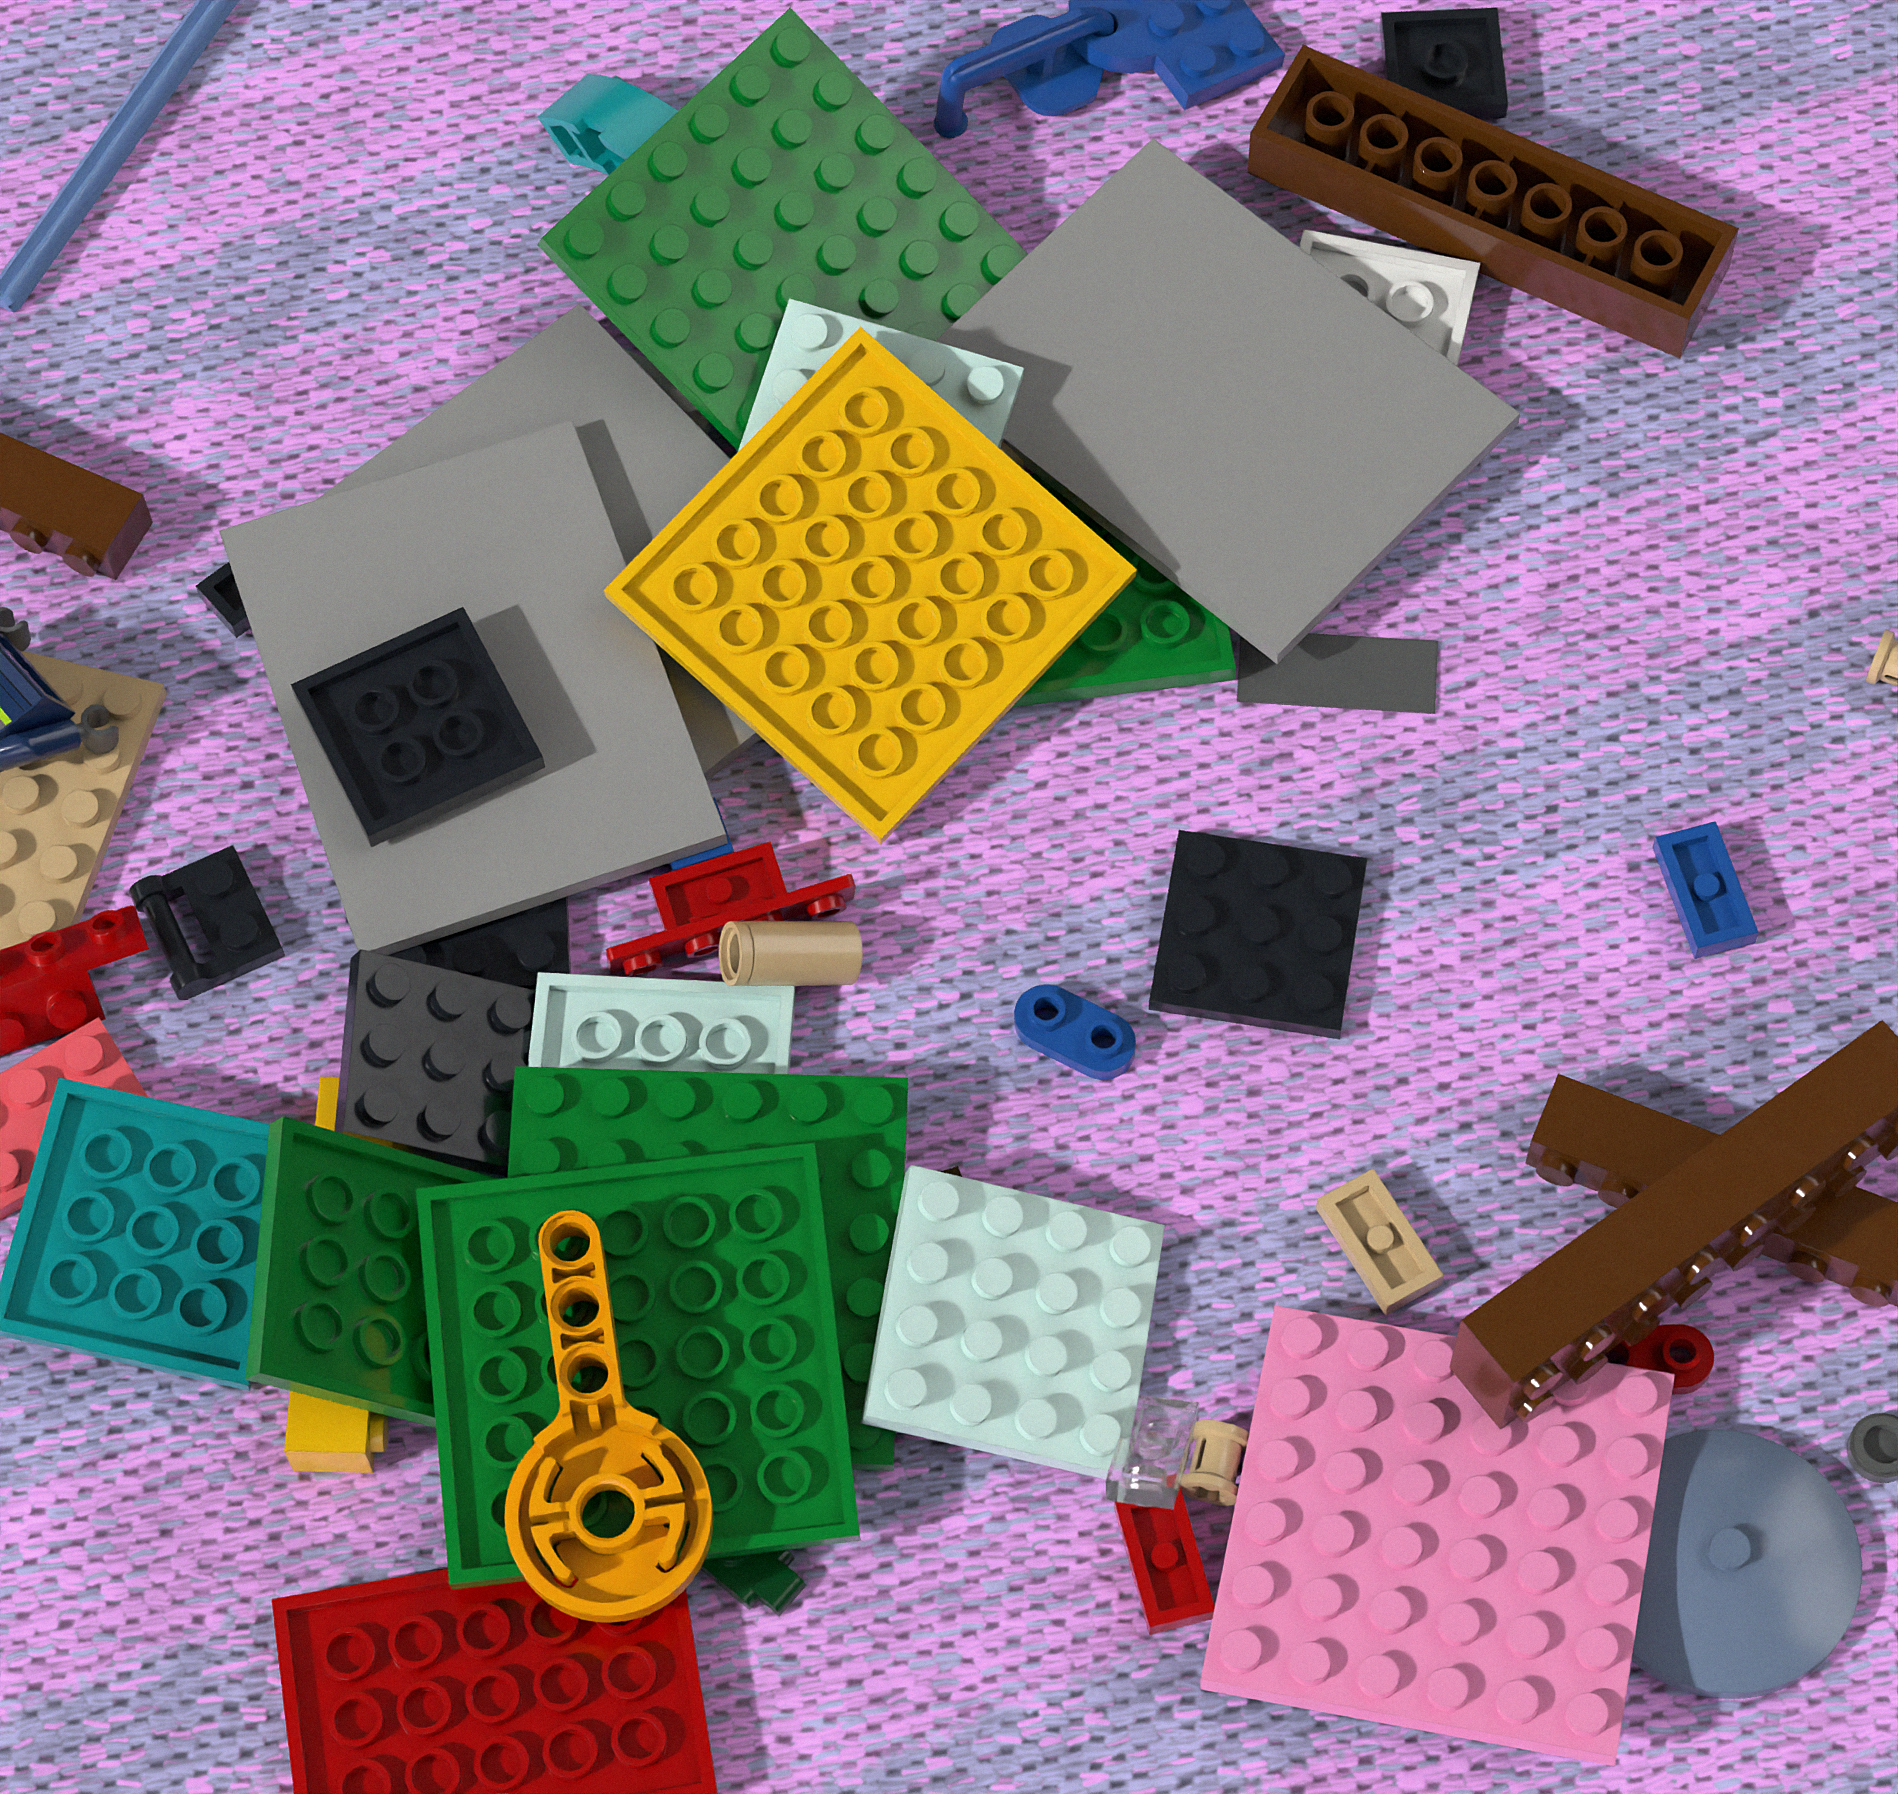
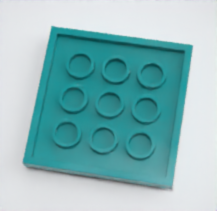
(139, 1235)

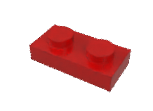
(1165, 1565)

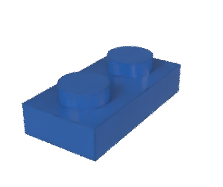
(1705, 890)

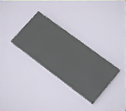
(1343, 674)

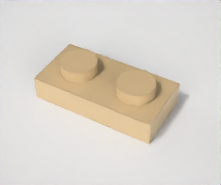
(1379, 1241)

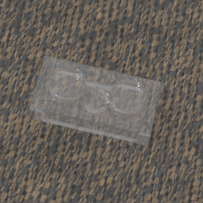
(1152, 1452)

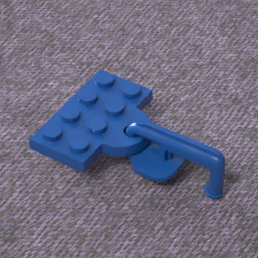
(1060, 61)

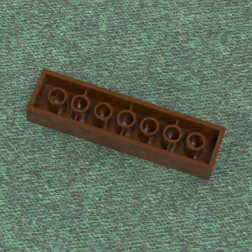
(1491, 200)
(1682, 1232)

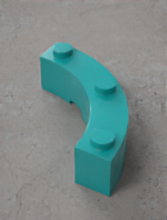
(603, 121)

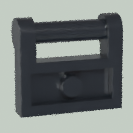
(226, 913)

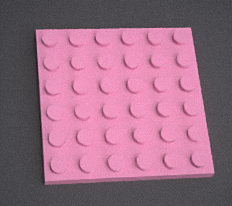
(1421, 1558)

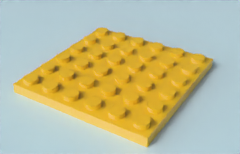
(870, 584)

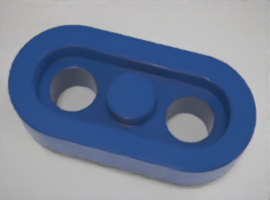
(1071, 1032)

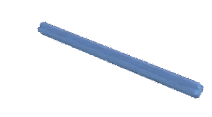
(110, 150)

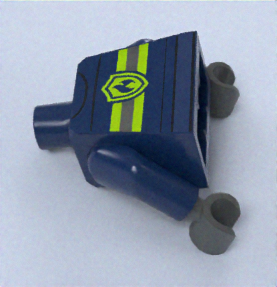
(33, 715)

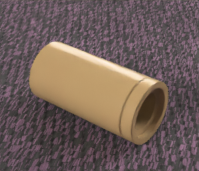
(790, 953)

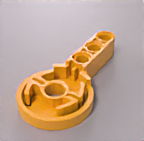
(601, 1449)

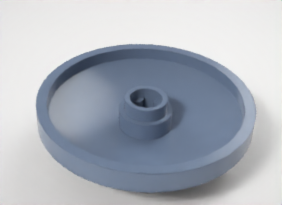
(1743, 1568)

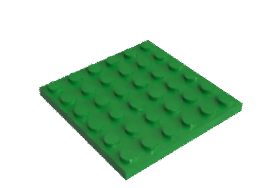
(768, 194)
(859, 1131)
(716, 1334)

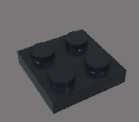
(1448, 57)

